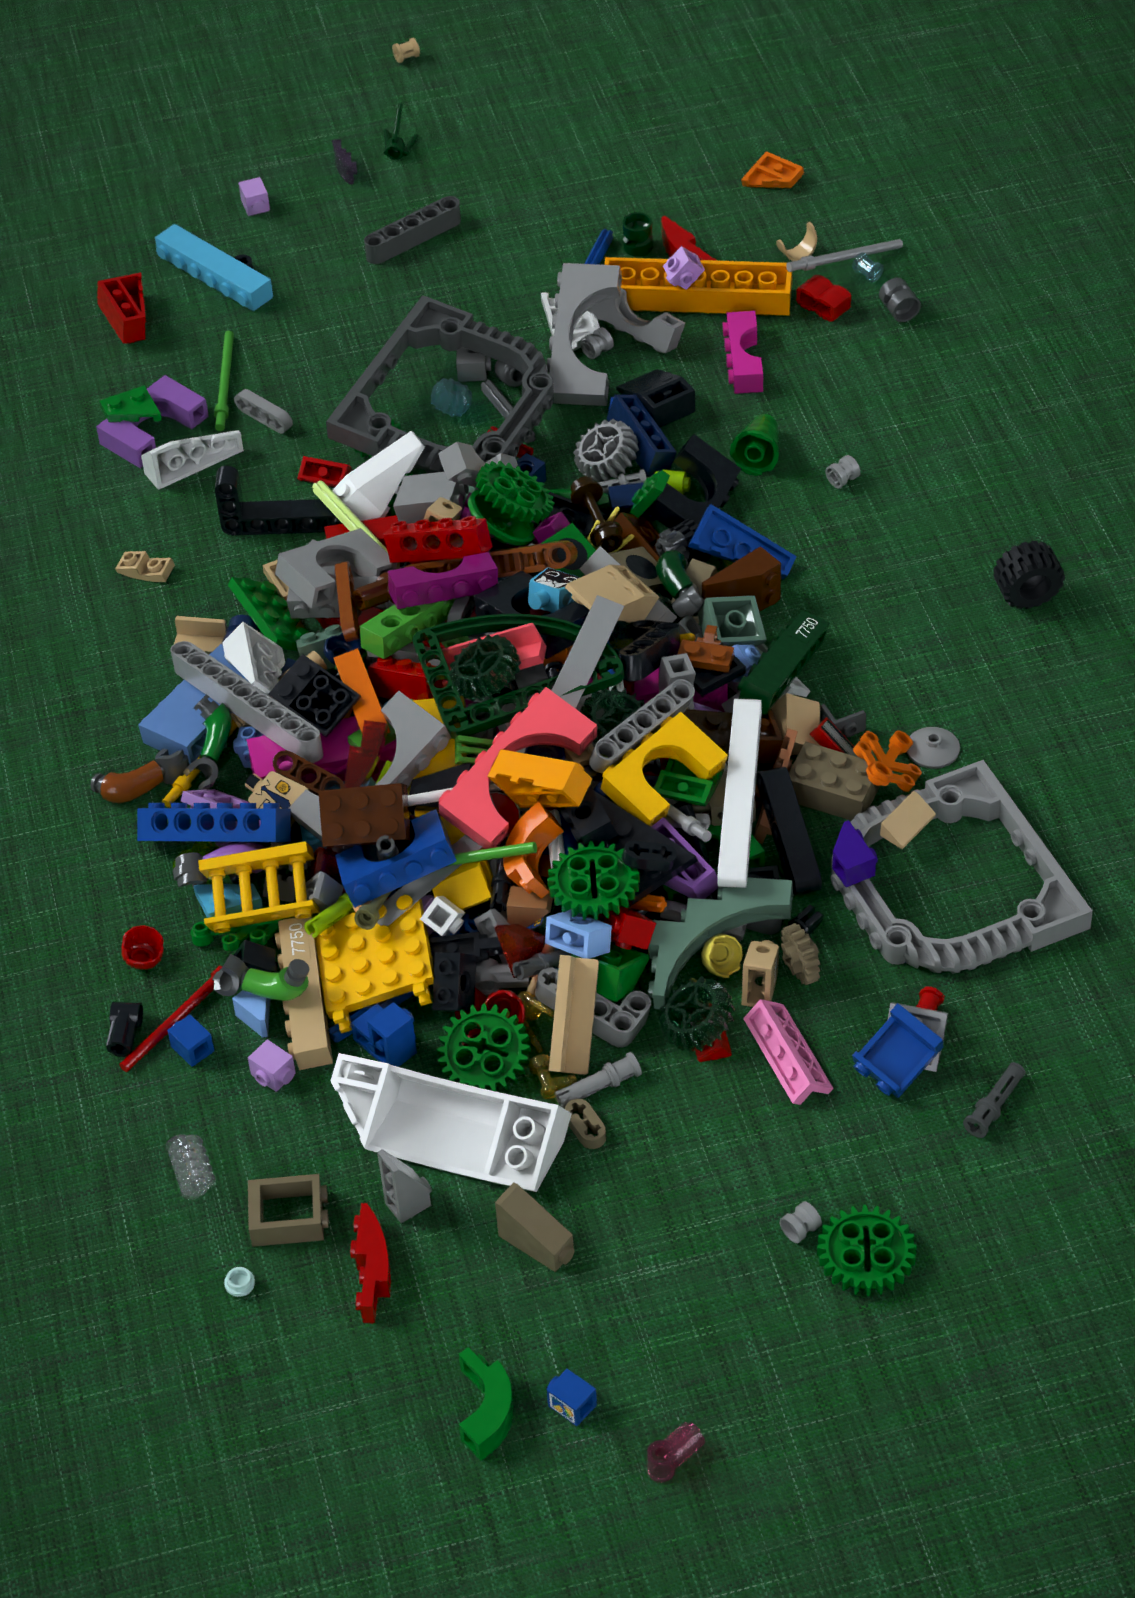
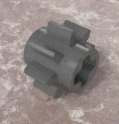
(671, 540)

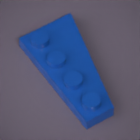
(731, 540)

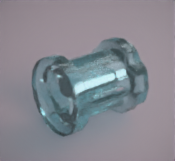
(867, 267)

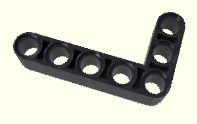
(266, 516)

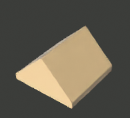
(799, 715)

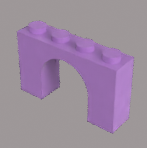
(172, 401)

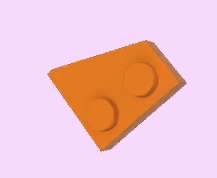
(772, 172)

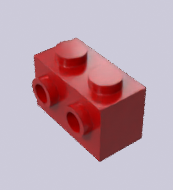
(629, 928)

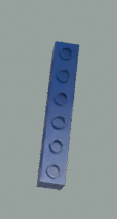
(274, 823)

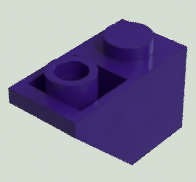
(852, 857)

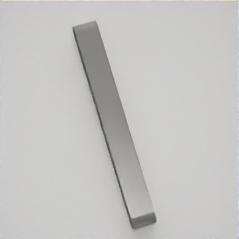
(247, 701)

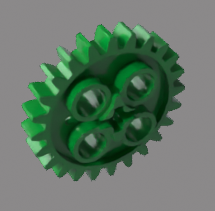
(514, 492)
(571, 881)
(492, 1026)
(837, 1250)

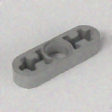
(263, 411)

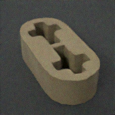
(590, 1120)

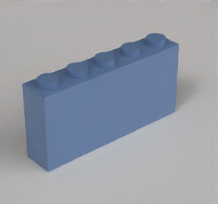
(175, 721)

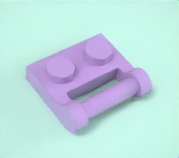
(210, 796)

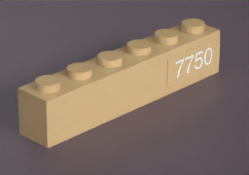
(307, 1012)

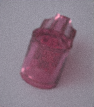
(673, 1451)

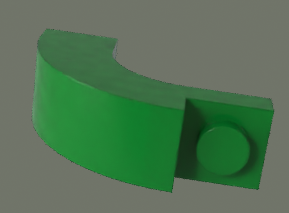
(492, 1420)

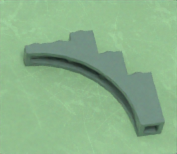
(678, 941)

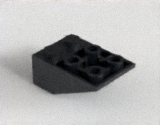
(663, 395)
(314, 695)

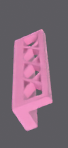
(786, 1051)

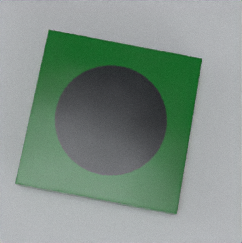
(584, 549)

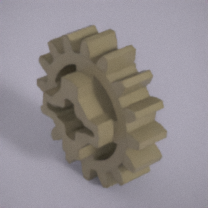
(800, 954)

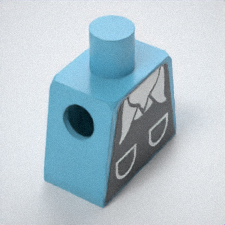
(548, 590)

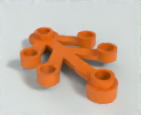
(880, 771)

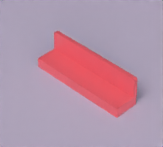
(525, 639)

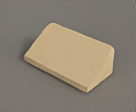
(907, 820)

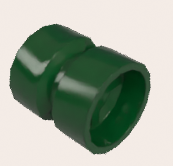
(637, 234)

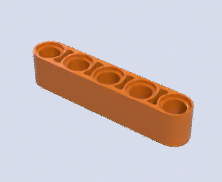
(356, 677)

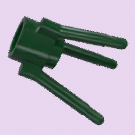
(395, 147)

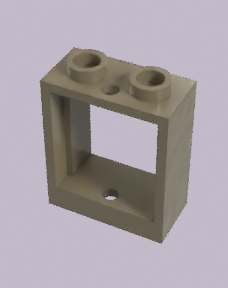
(286, 1231)

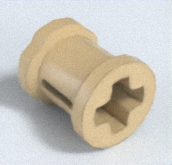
(406, 50)

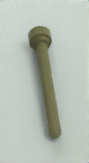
(368, 914)

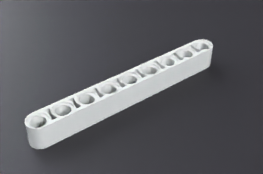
(739, 793)

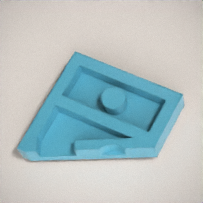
(232, 898)

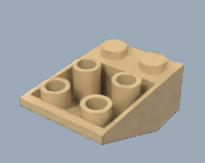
(617, 585)

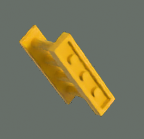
(243, 864)

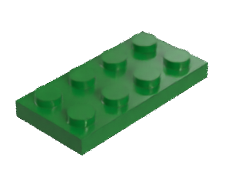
(268, 611)

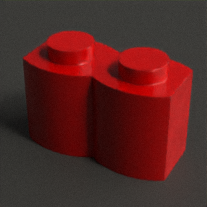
(823, 297)

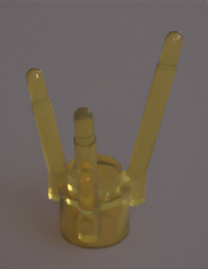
(533, 1010)

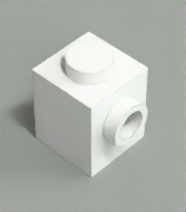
(443, 916)

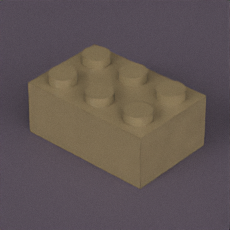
(832, 781)

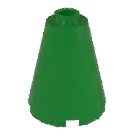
(757, 446)

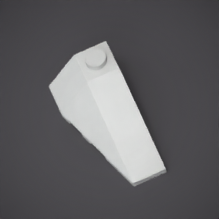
(188, 456)
(373, 483)
(254, 657)

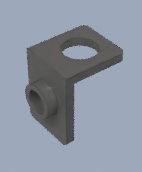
(847, 725)

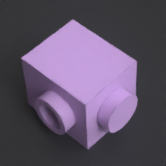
(271, 1066)

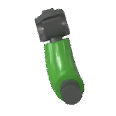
(278, 986)

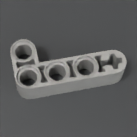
(611, 1016)

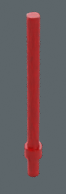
(155, 1037)

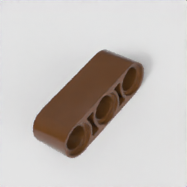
(301, 768)

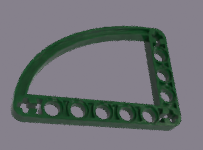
(498, 623)

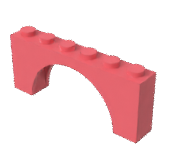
(544, 722)

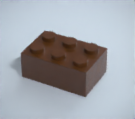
(364, 815)

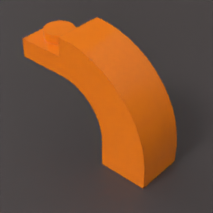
(534, 826)

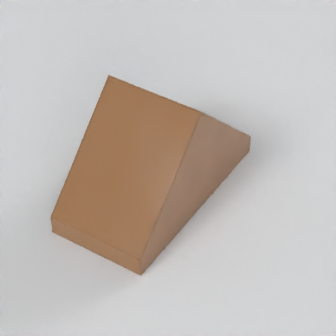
(526, 907)

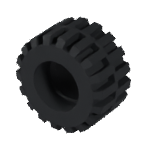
(1029, 575)

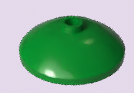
(500, 525)

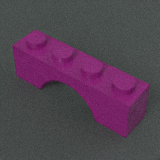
(415, 587)

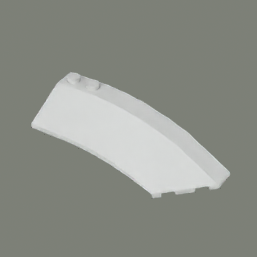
(450, 1123)

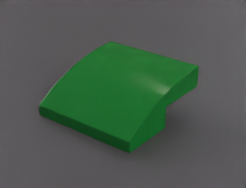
(683, 785)

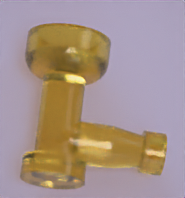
(540, 1066)

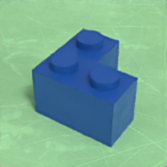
(386, 1033)

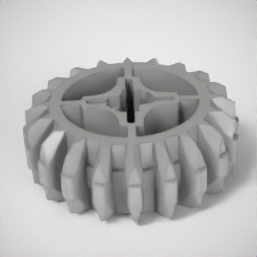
(606, 450)

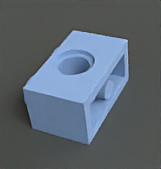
(578, 936)

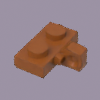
(708, 651)

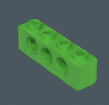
(396, 627)

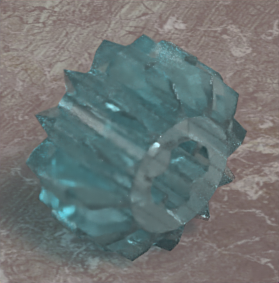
(451, 397)

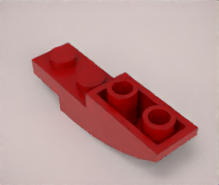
(675, 237)
(371, 1262)

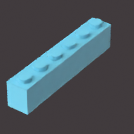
(214, 267)

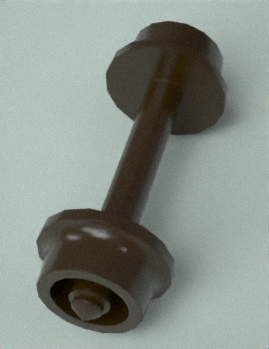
(587, 493)

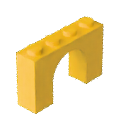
(676, 740)

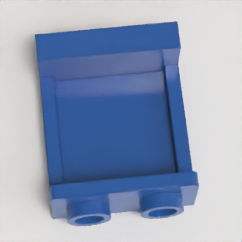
(898, 1052)

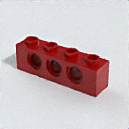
(404, 549)

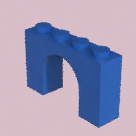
(427, 853)

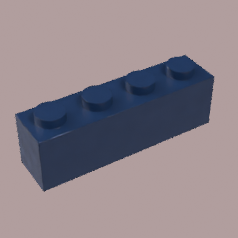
(654, 448)

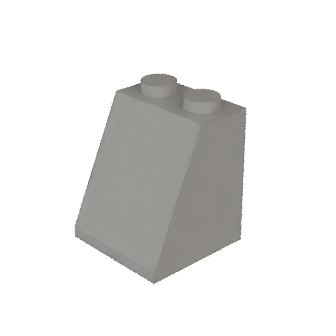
(421, 491)

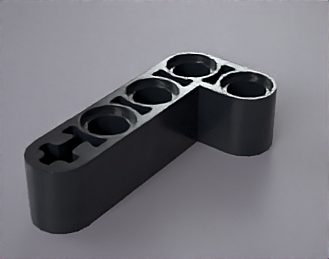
(650, 643)

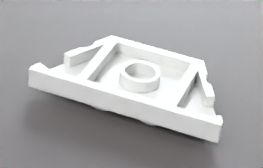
(586, 325)

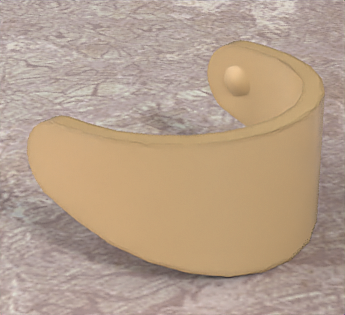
(804, 249)

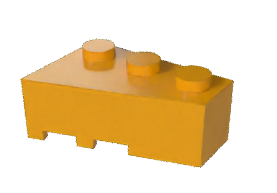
(539, 778)

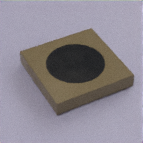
(641, 565)

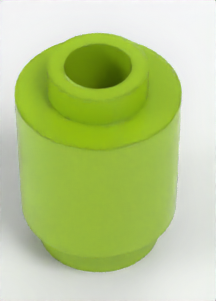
(678, 480)

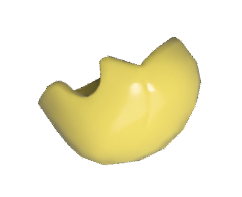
(722, 955)

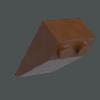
(752, 575)

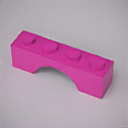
(746, 370)

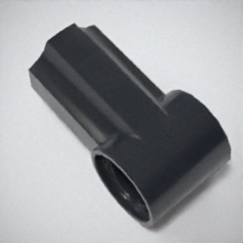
(124, 1021)

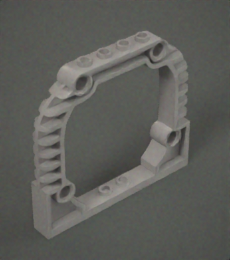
(1039, 922)

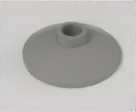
(933, 747)

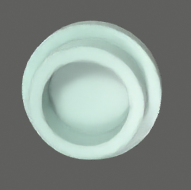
(239, 1282)

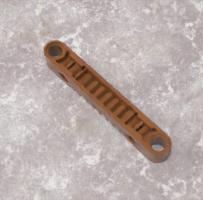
(513, 560)

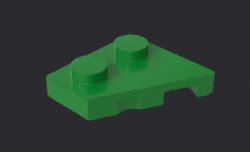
(130, 406)
(650, 491)

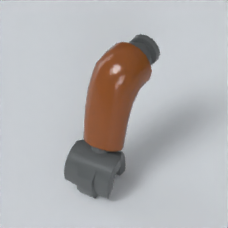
(133, 784)

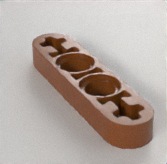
(347, 605)

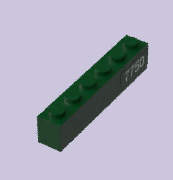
(783, 660)

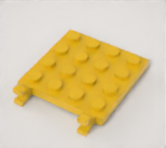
(374, 964)

